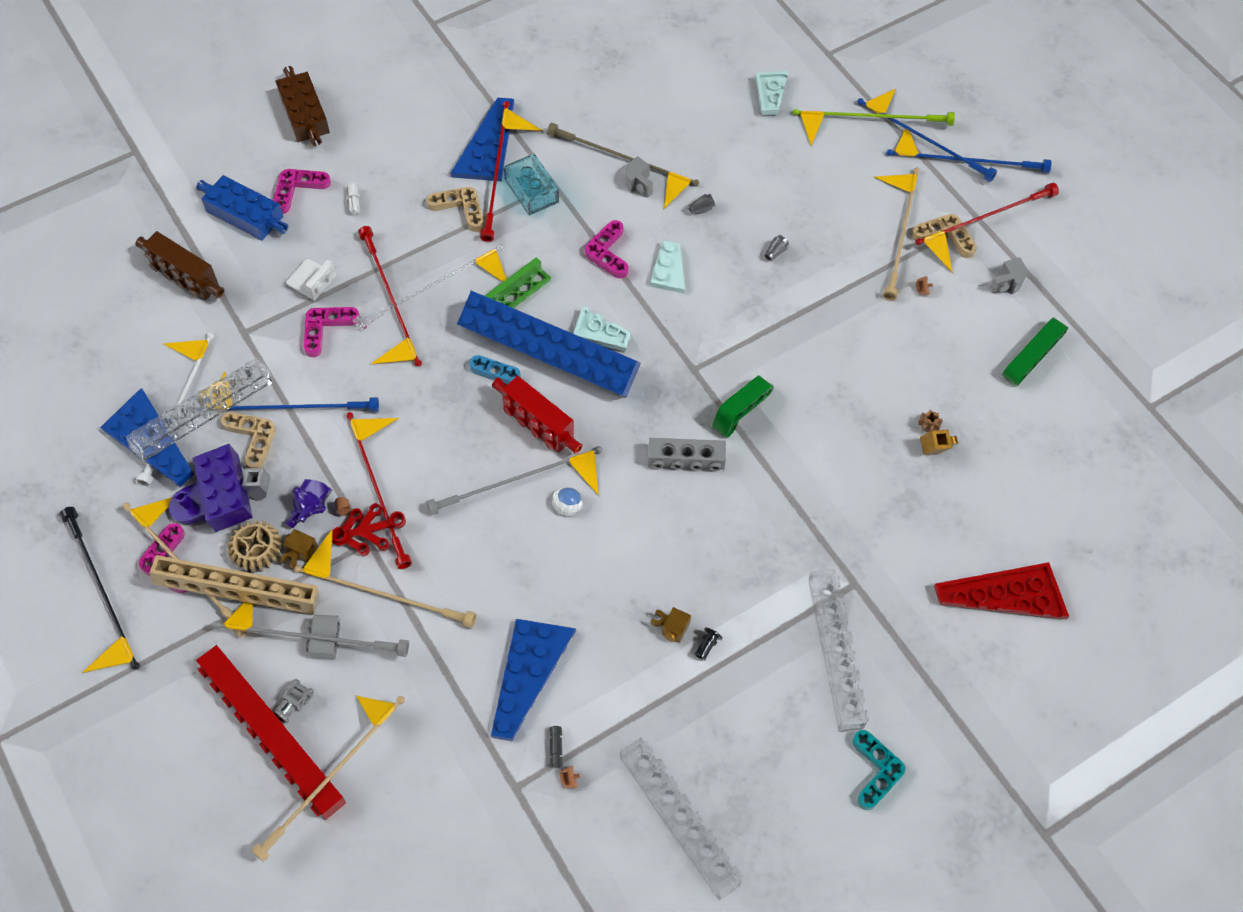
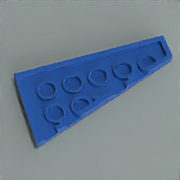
(480, 155)
(132, 416)
(529, 664)

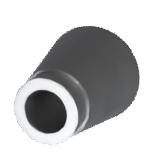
(702, 204)
(777, 246)

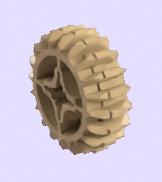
(257, 550)

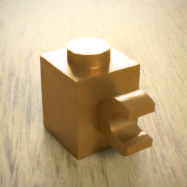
(937, 442)
(298, 546)
(673, 624)

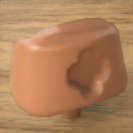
(922, 286)
(342, 506)
(568, 778)

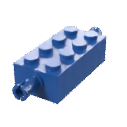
(242, 207)

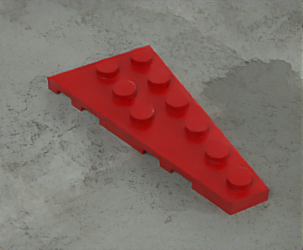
(1018, 591)

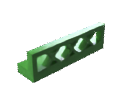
(517, 280)

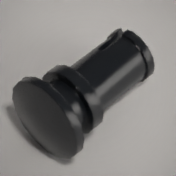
(709, 640)

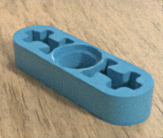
(489, 364)

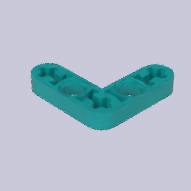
(883, 765)

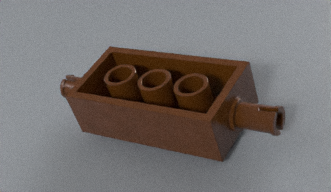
(302, 106)
(180, 266)

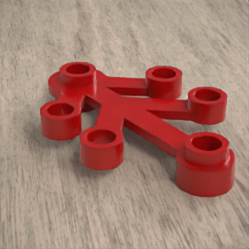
(365, 528)

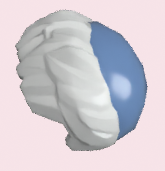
(567, 501)

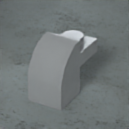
(637, 177)
(1012, 276)
(256, 483)

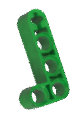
(740, 405)

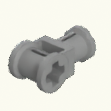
(294, 698)

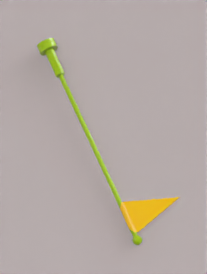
(813, 119)

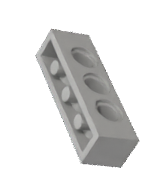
(695, 448)

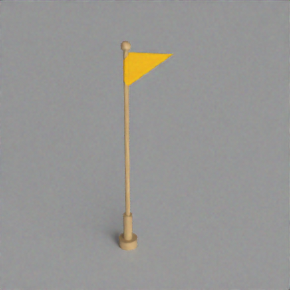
(906, 182)
(146, 516)
(320, 565)
(377, 712)

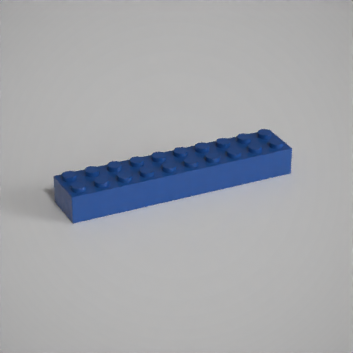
(549, 343)

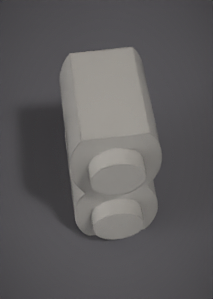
(323, 626)

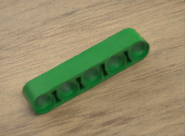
(1035, 351)

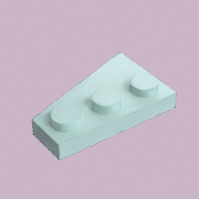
(771, 90)
(668, 268)
(600, 331)

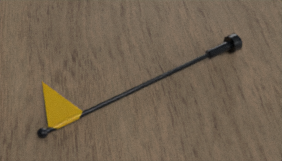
(120, 651)

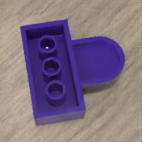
(216, 495)

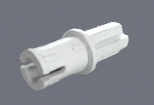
(353, 198)

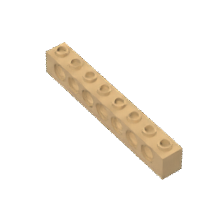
(234, 584)

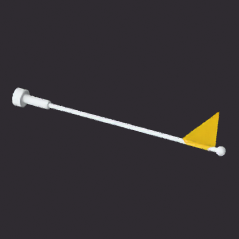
(195, 351)

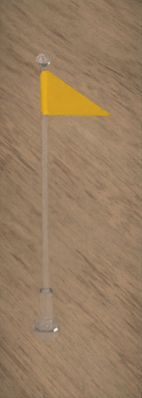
(488, 261)

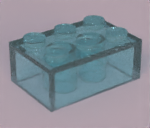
(531, 184)

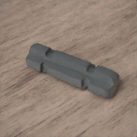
(556, 747)

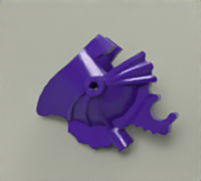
(308, 500)

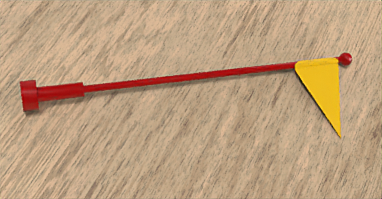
(509, 121)
(938, 243)
(404, 350)
(363, 429)

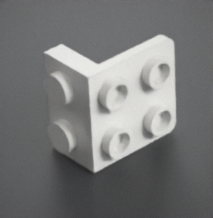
(312, 278)

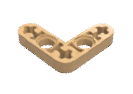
(461, 200)
(942, 222)
(255, 431)

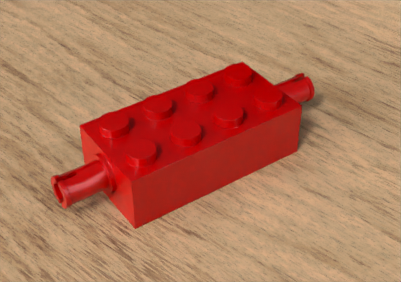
(538, 414)

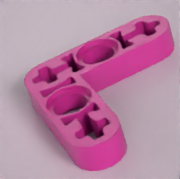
(295, 181)
(601, 250)
(319, 322)
(151, 552)

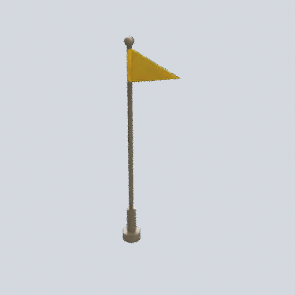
(675, 182)

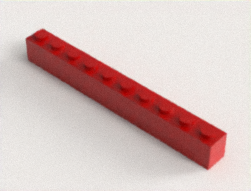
(270, 731)

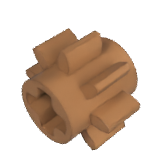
(930, 421)

